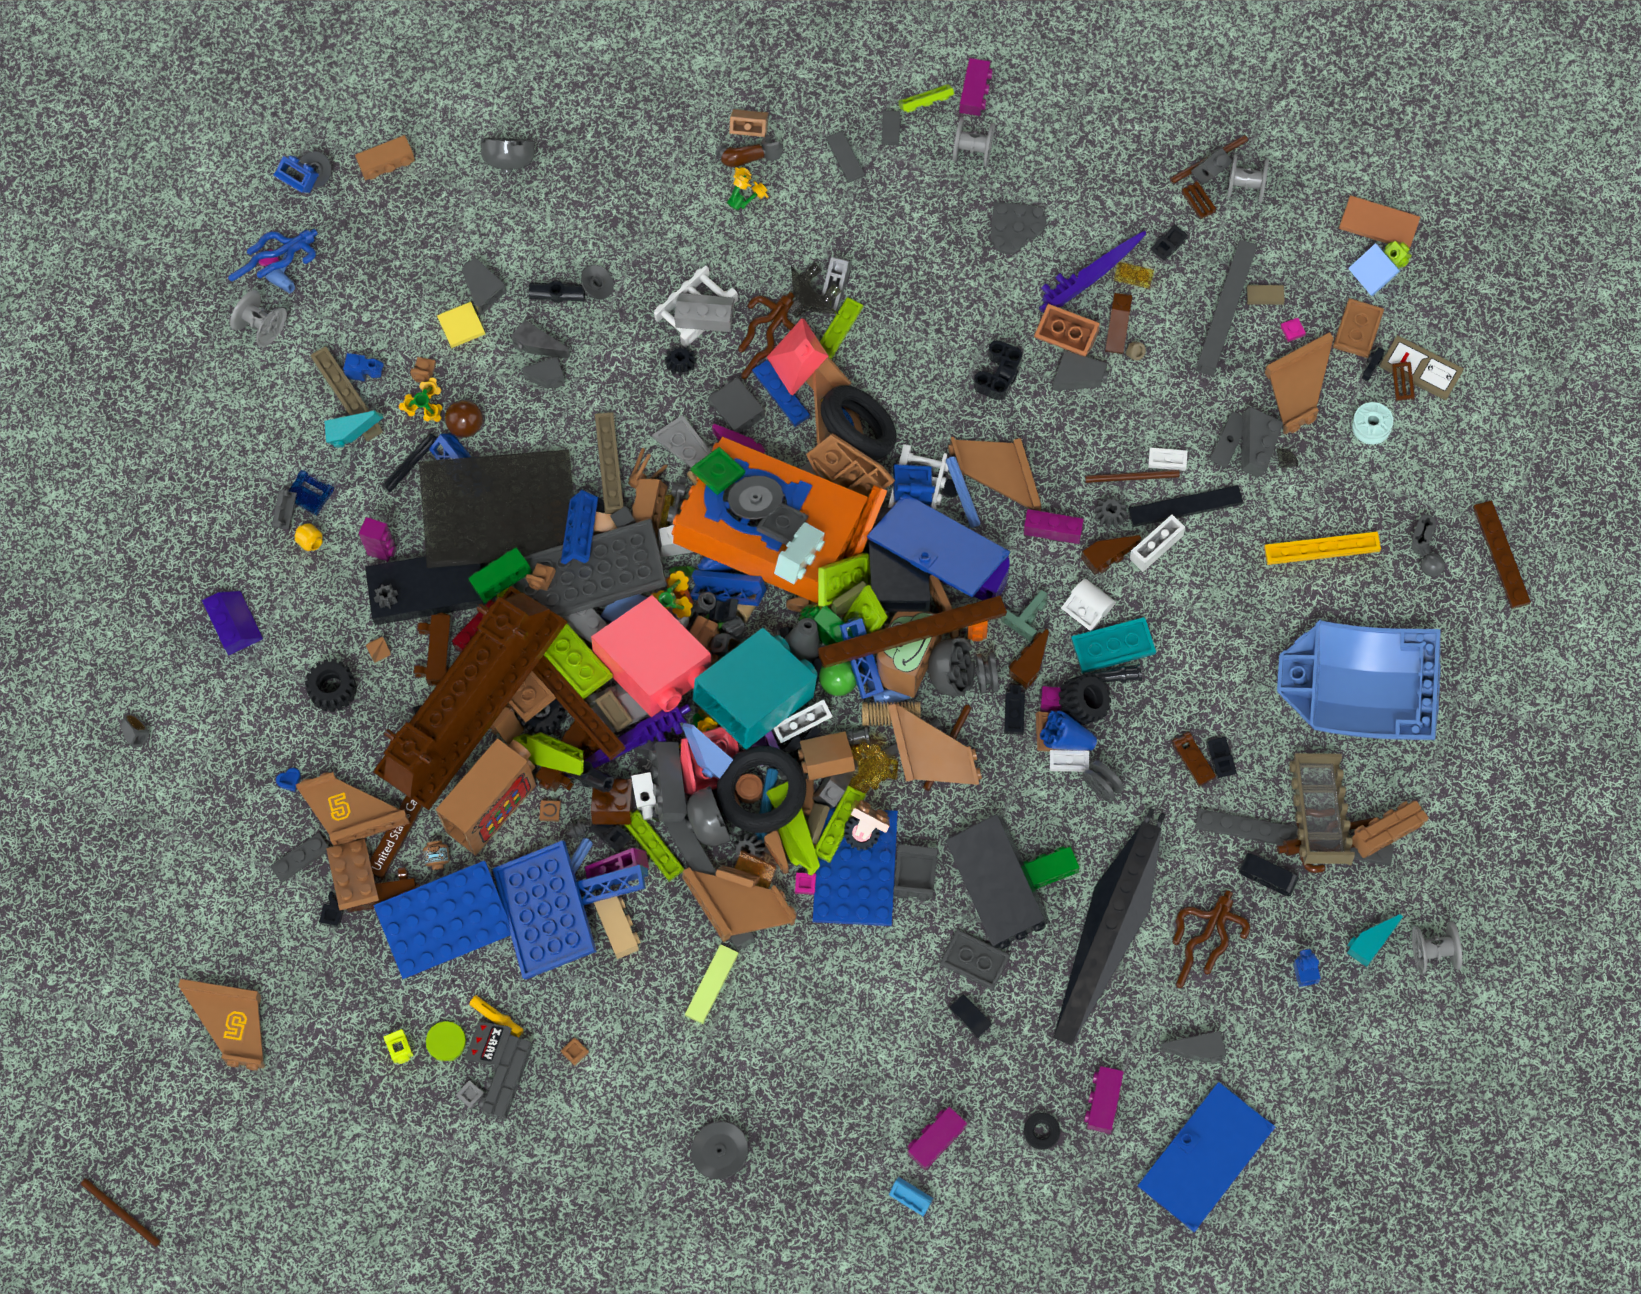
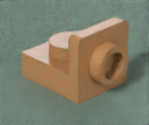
(423, 369)
(541, 577)

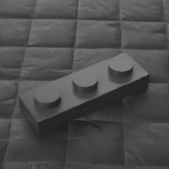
(299, 858)

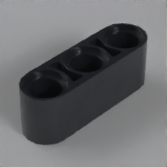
(1268, 874)

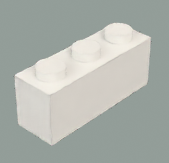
(1157, 543)
(802, 721)

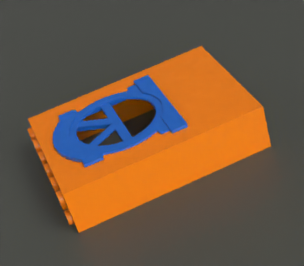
(712, 532)

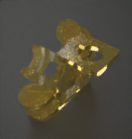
(872, 768)

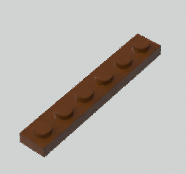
(1501, 554)

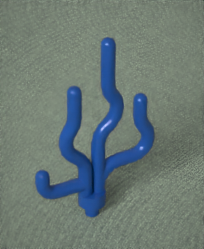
(290, 246)

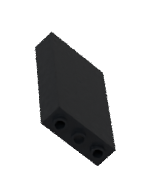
(895, 580)
(421, 589)
(998, 882)

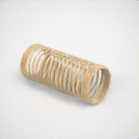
(885, 715)

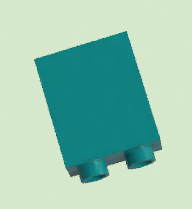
(755, 687)

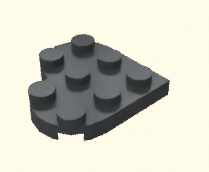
(1014, 225)

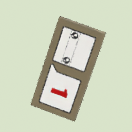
(1428, 369)

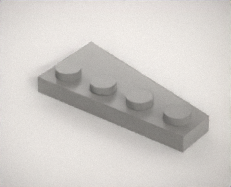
(682, 441)

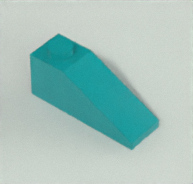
(349, 428)
(1370, 941)

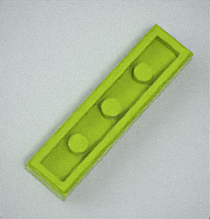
(840, 326)
(834, 830)
(654, 847)

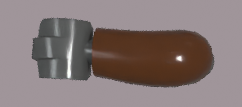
(740, 156)

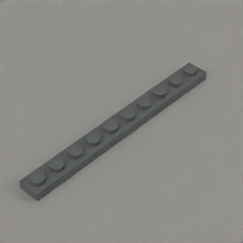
(1269, 832)

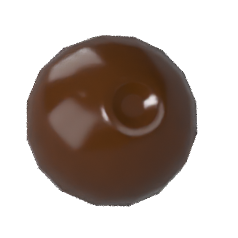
(464, 418)

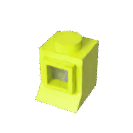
(398, 1047)

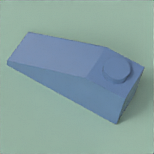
(706, 753)

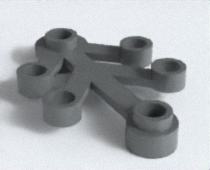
(677, 491)

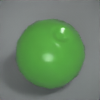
(838, 679)

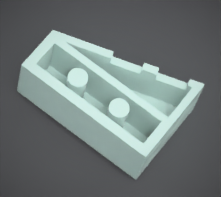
(799, 553)

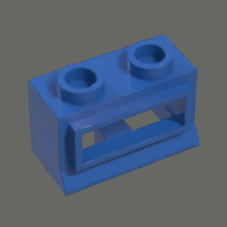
(308, 180)

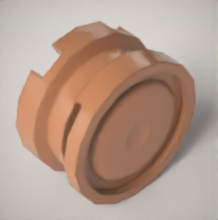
(749, 788)

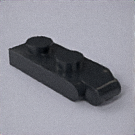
(1014, 710)

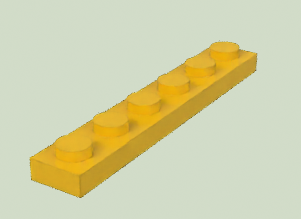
(1322, 548)

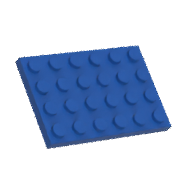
(857, 882)
(544, 910)
(443, 919)

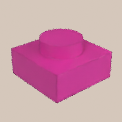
(1293, 329)
(805, 883)

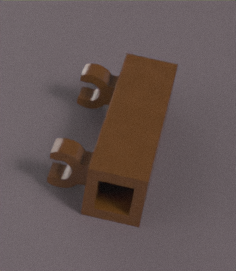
(439, 648)
(552, 778)
(390, 889)

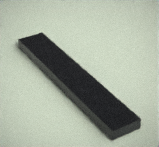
(1185, 506)

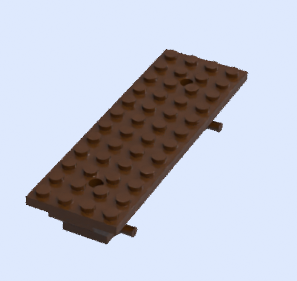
(469, 697)

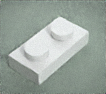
(1167, 459)
(1069, 760)

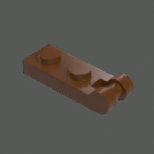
(1193, 759)

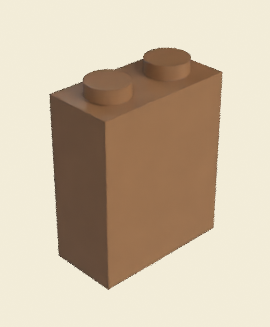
(826, 756)

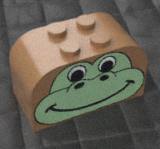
(906, 665)

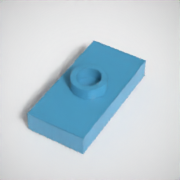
(910, 1196)

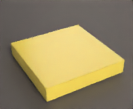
(461, 324)

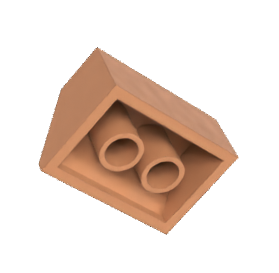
(1067, 330)

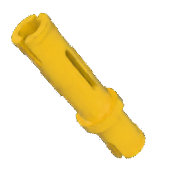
(495, 1016)

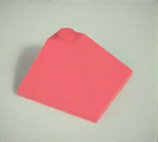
(797, 356)
(691, 773)

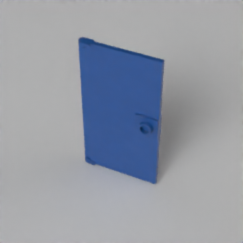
(938, 545)
(1206, 1157)

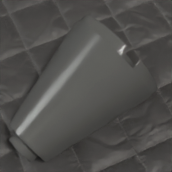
(804, 640)

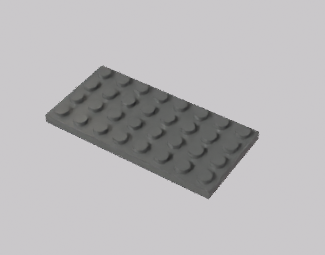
(619, 567)

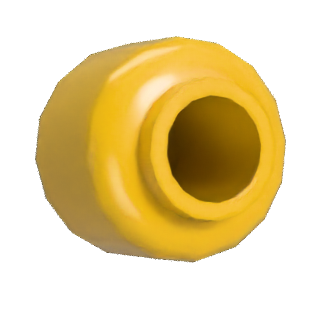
(308, 537)

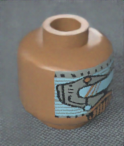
(436, 855)

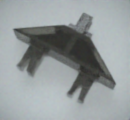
(808, 297)

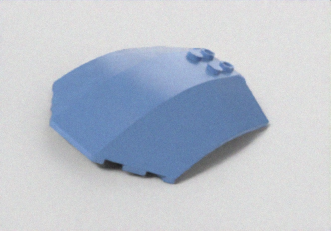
(1364, 680)

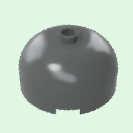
(507, 153)
(945, 666)
(706, 818)

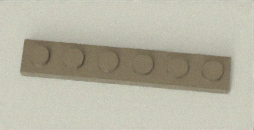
(342, 388)
(609, 462)

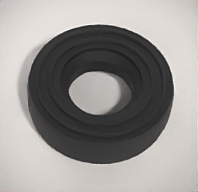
(1041, 1118)

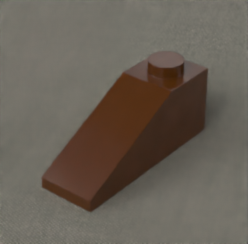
(1118, 323)

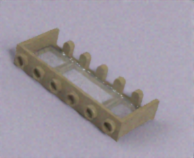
(1321, 809)

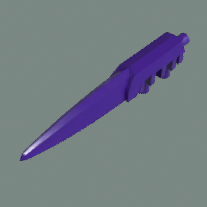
(1087, 276)
(646, 731)

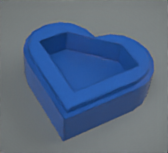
(289, 779)

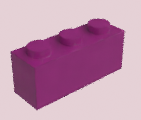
(975, 87)
(1053, 526)
(377, 539)
(1104, 1099)
(936, 1138)

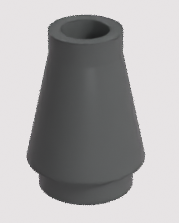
(705, 602)

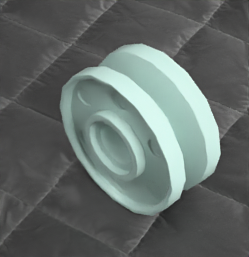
(1375, 413)

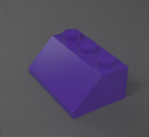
(232, 620)

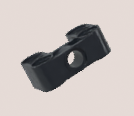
(1005, 374)

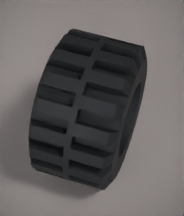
(1095, 694)
(334, 699)

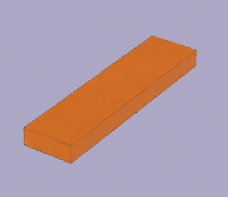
(866, 521)

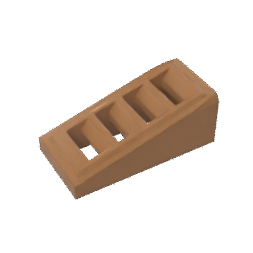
(774, 845)

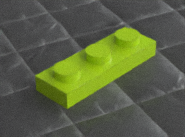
(926, 98)

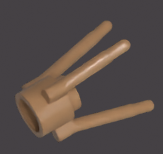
(636, 475)

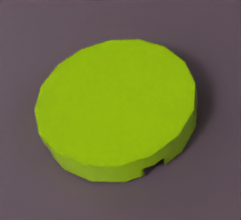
(445, 1041)

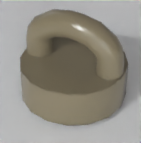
(1136, 350)

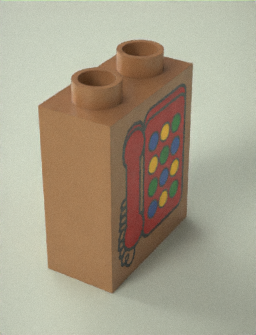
(487, 795)

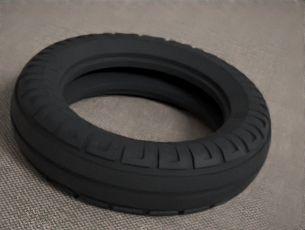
(869, 410)
(784, 812)

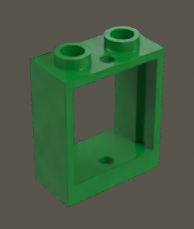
(826, 622)

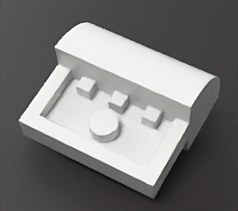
(1088, 604)

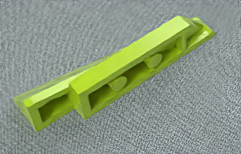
(552, 753)
(795, 835)

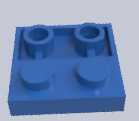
(914, 481)

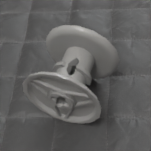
(973, 142)
(1248, 178)
(248, 312)
(1449, 946)

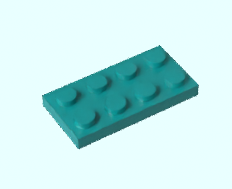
(1113, 645)

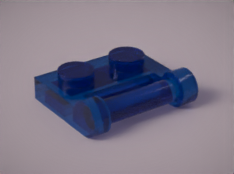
(308, 499)

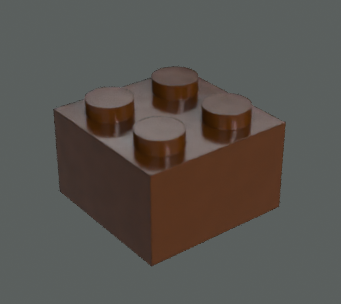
(613, 806)

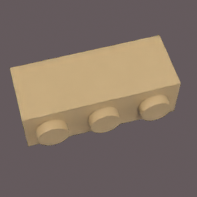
(617, 926)

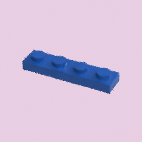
(774, 386)

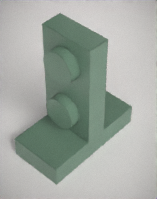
(1028, 616)

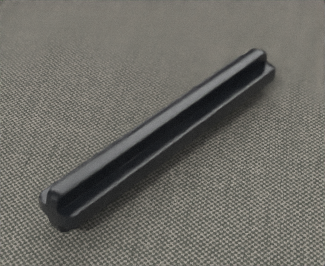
(409, 463)

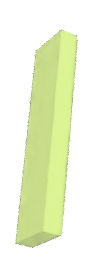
(711, 984)

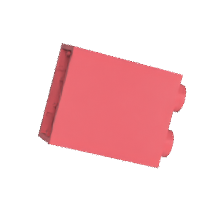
(651, 655)

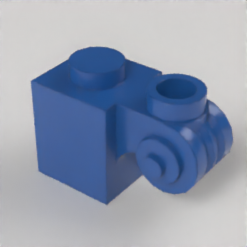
(358, 366)
(1306, 968)

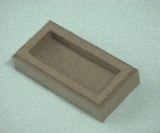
(1265, 294)
(613, 711)
(817, 820)

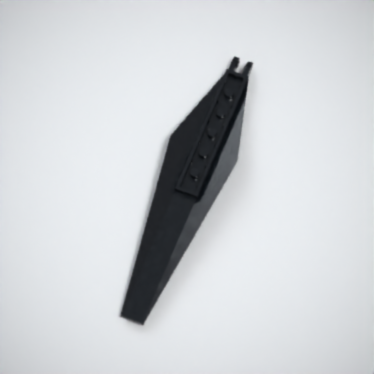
(1112, 921)

